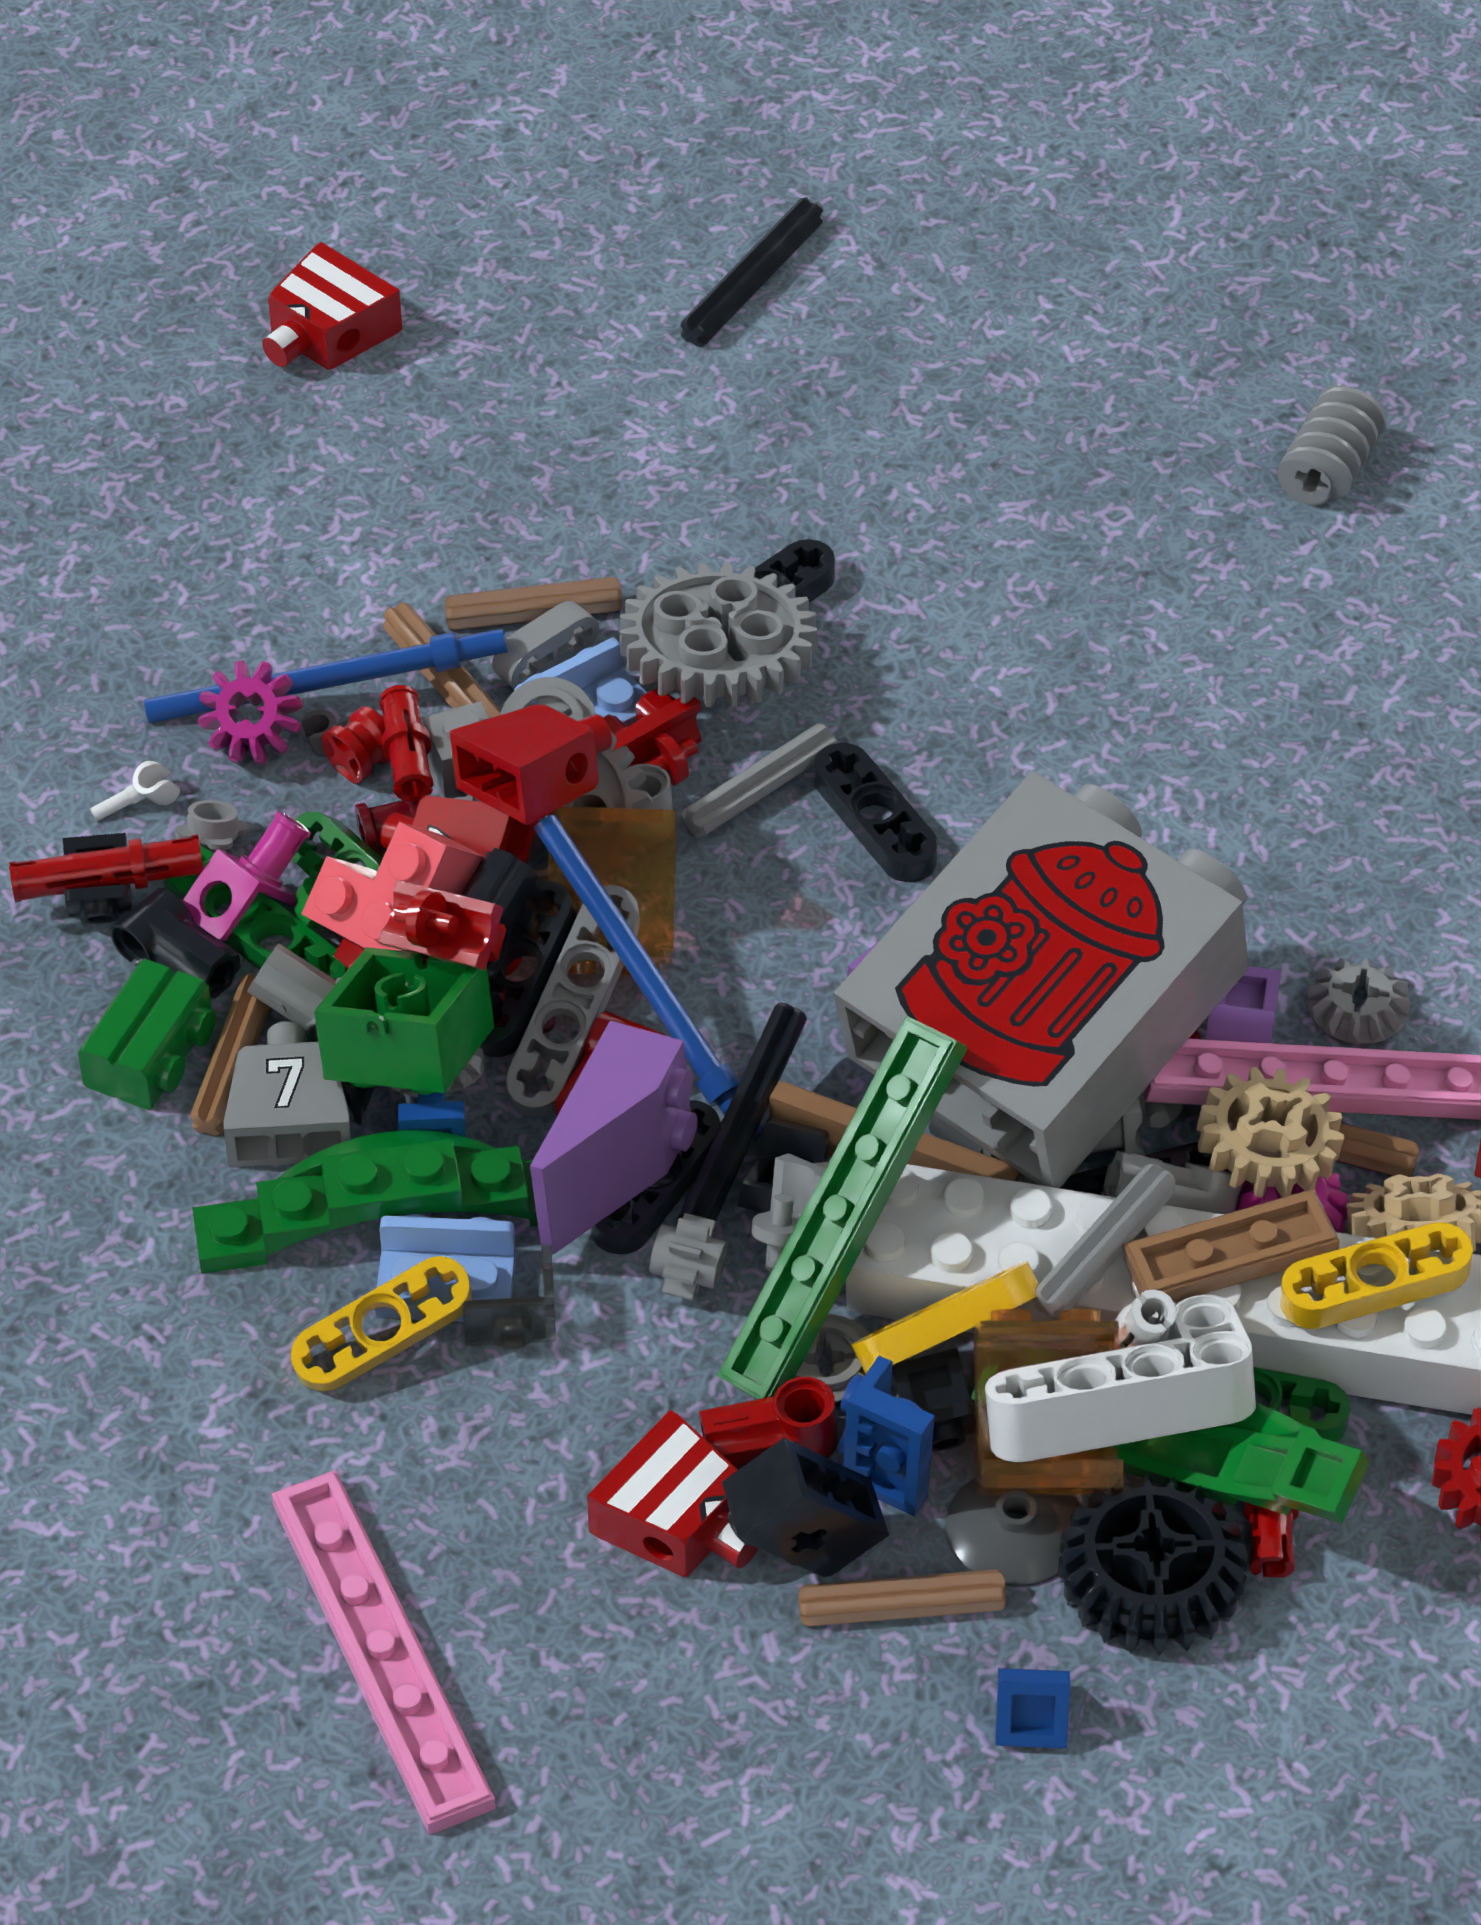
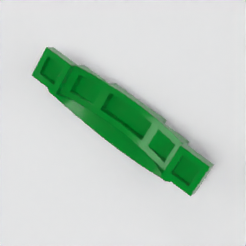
(361, 1183)
(1256, 1461)

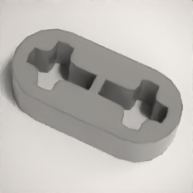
(546, 642)

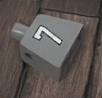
(281, 1103)

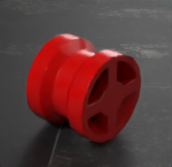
(356, 745)

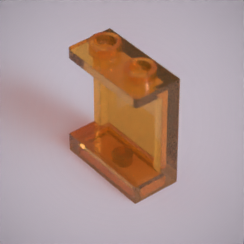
(631, 852)
(1016, 1342)

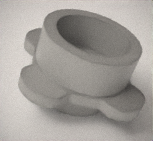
(214, 823)

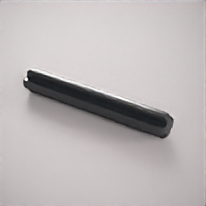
(751, 272)
(745, 1112)

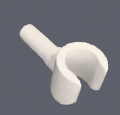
(145, 784)

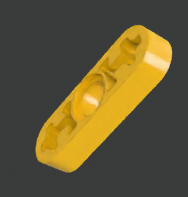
(1389, 1251)
(948, 1316)
(376, 1352)

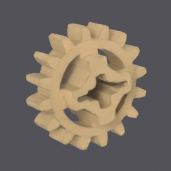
(1270, 1132)
(1414, 1203)

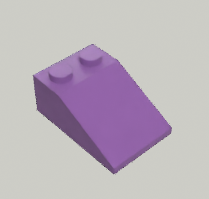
(613, 1132)

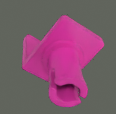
(248, 875)

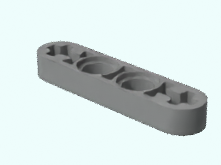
(567, 999)

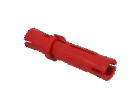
(107, 867)

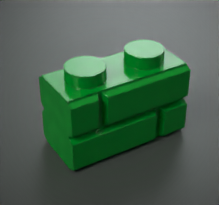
(147, 1035)

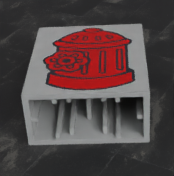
(1062, 967)

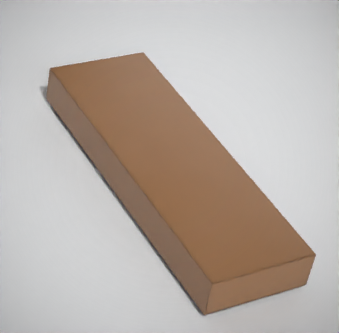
(1231, 1247)

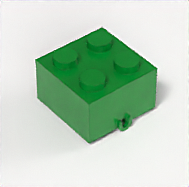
(403, 1021)

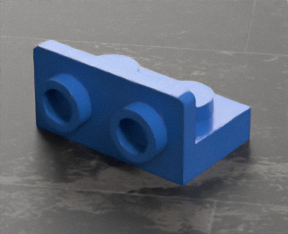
(887, 1439)

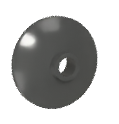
(1020, 1548)

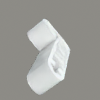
(1128, 1392)

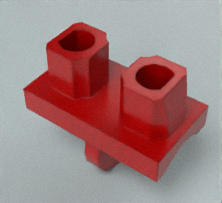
(662, 734)
(444, 926)

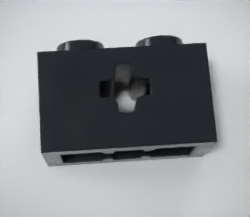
(804, 1508)

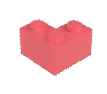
(360, 900)

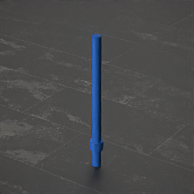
(443, 652)
(716, 1080)

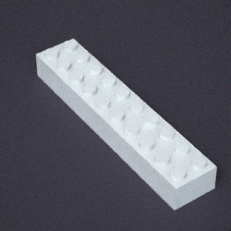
(963, 1228)

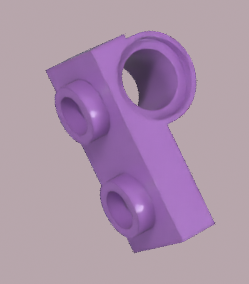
(1247, 1009)

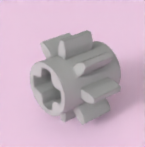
(688, 1256)

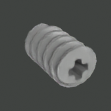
(1331, 445)

